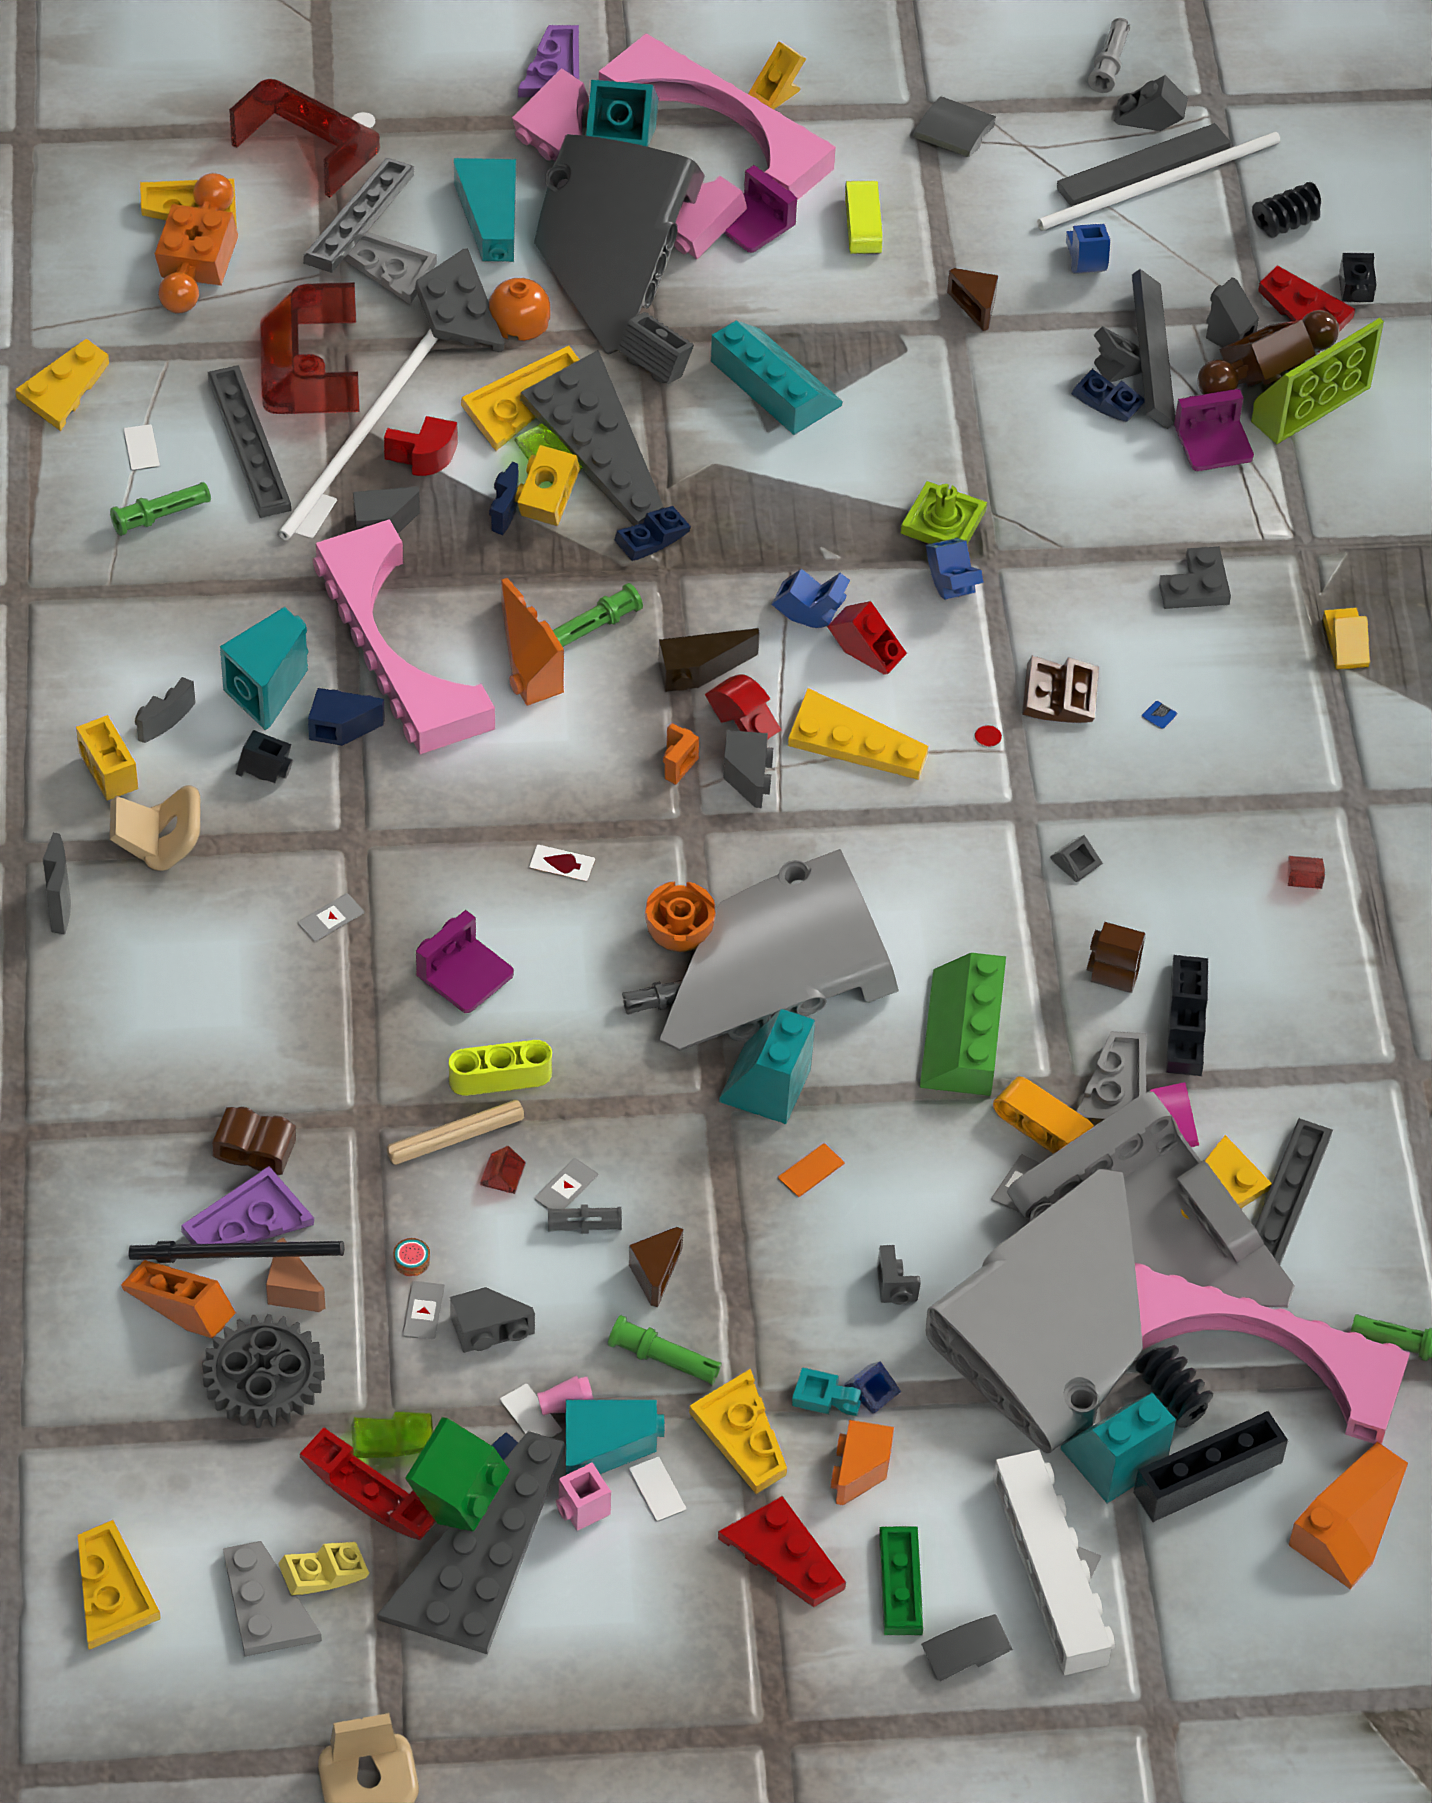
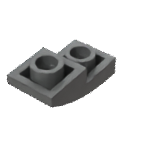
(162, 714)
(966, 1645)

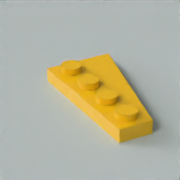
(498, 406)
(850, 736)

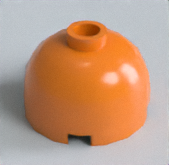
(520, 308)
(680, 916)

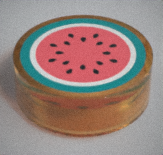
(411, 1257)

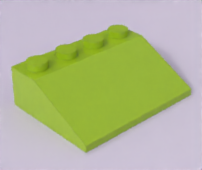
(1319, 385)

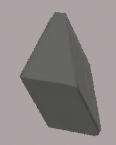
(1077, 858)

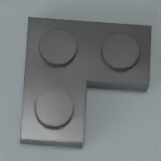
(1202, 586)

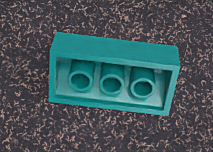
(771, 376)

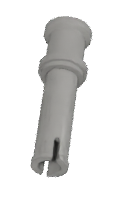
(1108, 62)

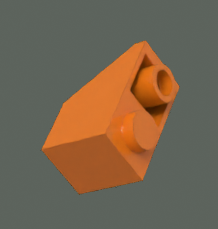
(865, 1459)

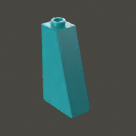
(489, 202)

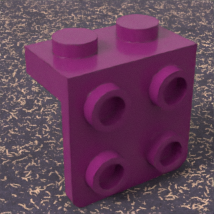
(768, 213)
(1212, 430)
(461, 965)

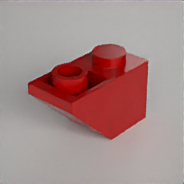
(867, 637)

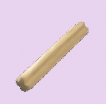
(455, 1132)

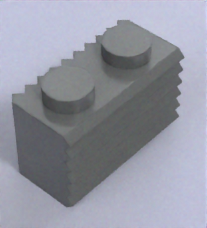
(655, 348)

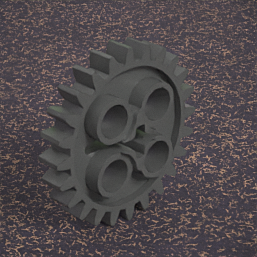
(263, 1371)

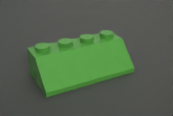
(964, 1024)

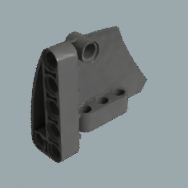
(612, 226)

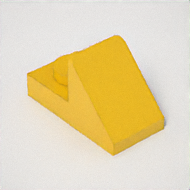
(776, 78)
(1347, 637)

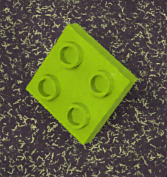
(943, 514)

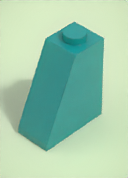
(610, 1432)

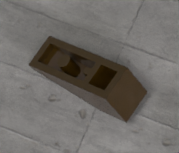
(699, 659)

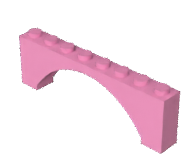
(559, 112)
(792, 153)
(430, 708)
(1356, 1370)

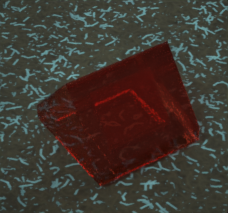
(503, 1170)

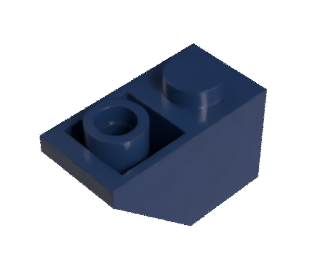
(343, 716)

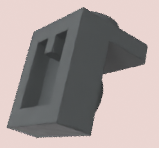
(892, 1283)

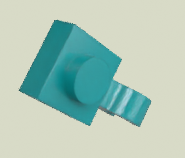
(820, 1391)

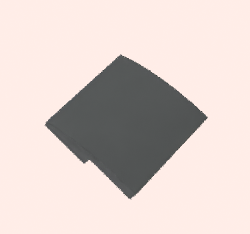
(954, 126)
(57, 884)

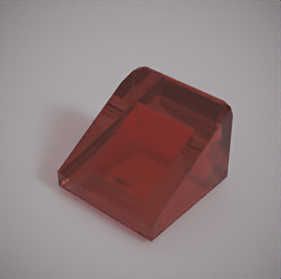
(1306, 872)

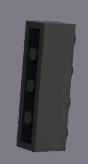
(1210, 1466)

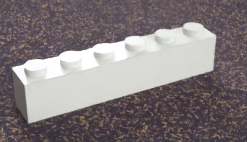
(1052, 1562)

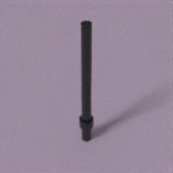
(170, 1251)

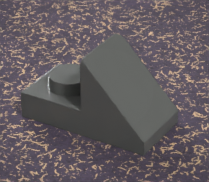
(1118, 356)

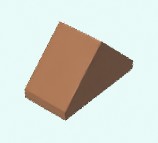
(294, 1285)

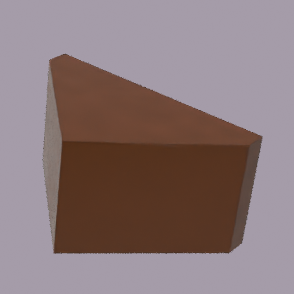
(974, 294)
(654, 1262)

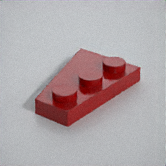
(786, 1549)

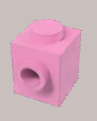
(583, 1497)

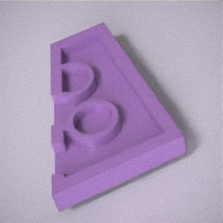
(556, 50)
(249, 1213)

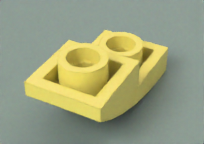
(327, 1569)

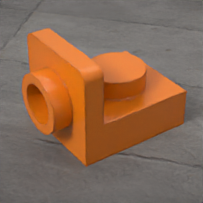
(681, 752)

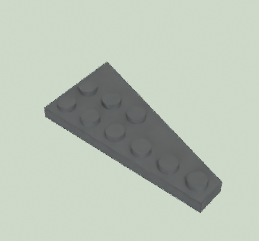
(590, 421)
(469, 1575)

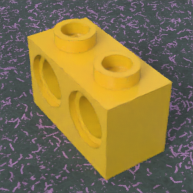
(107, 757)

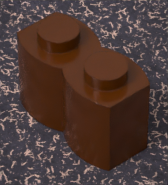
(1116, 956)
(254, 1140)

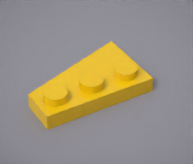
(159, 197)
(62, 383)
(1236, 1173)
(740, 1429)
(112, 1587)

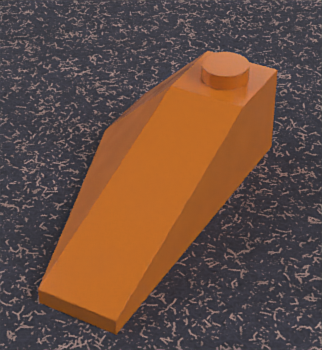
(532, 648)
(1350, 1516)

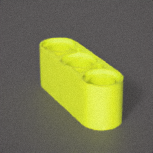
(863, 217)
(485, 1076)

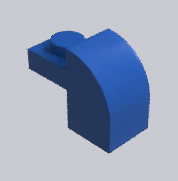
(1088, 248)
(952, 568)
(808, 601)

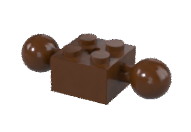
(1269, 352)

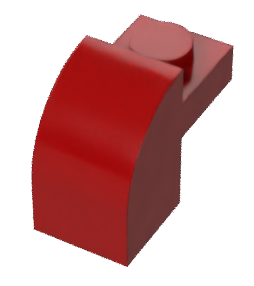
(427, 451)
(744, 702)

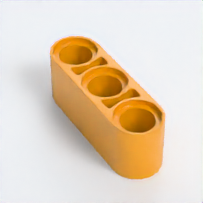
(1039, 1115)

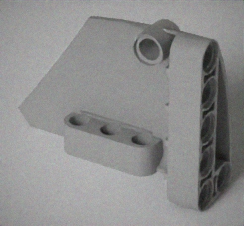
(1160, 1179)

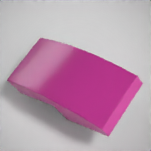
(1177, 1102)

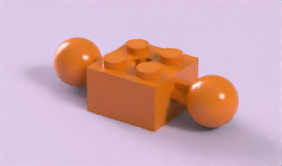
(196, 243)

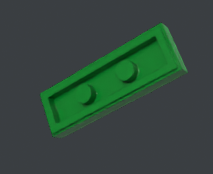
(901, 1580)

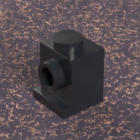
(1357, 277)
(265, 757)

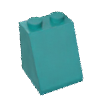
(622, 111)
(265, 665)
(772, 1067)
(1121, 1445)

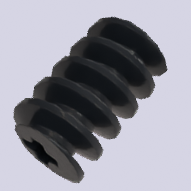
(1288, 209)
(1174, 1385)

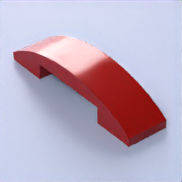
(365, 1487)

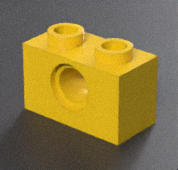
(547, 503)

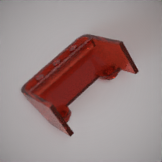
(354, 140)
(298, 381)

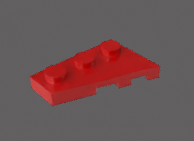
(1297, 297)

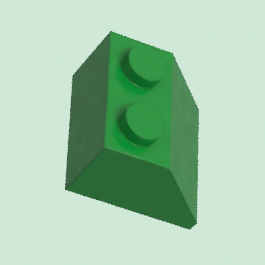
(457, 1476)

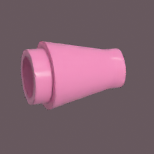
(555, 1398)

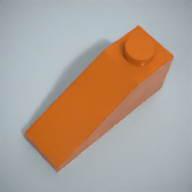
(182, 1297)

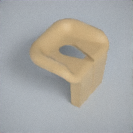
(138, 827)
(389, 1752)

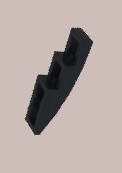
(1187, 1015)

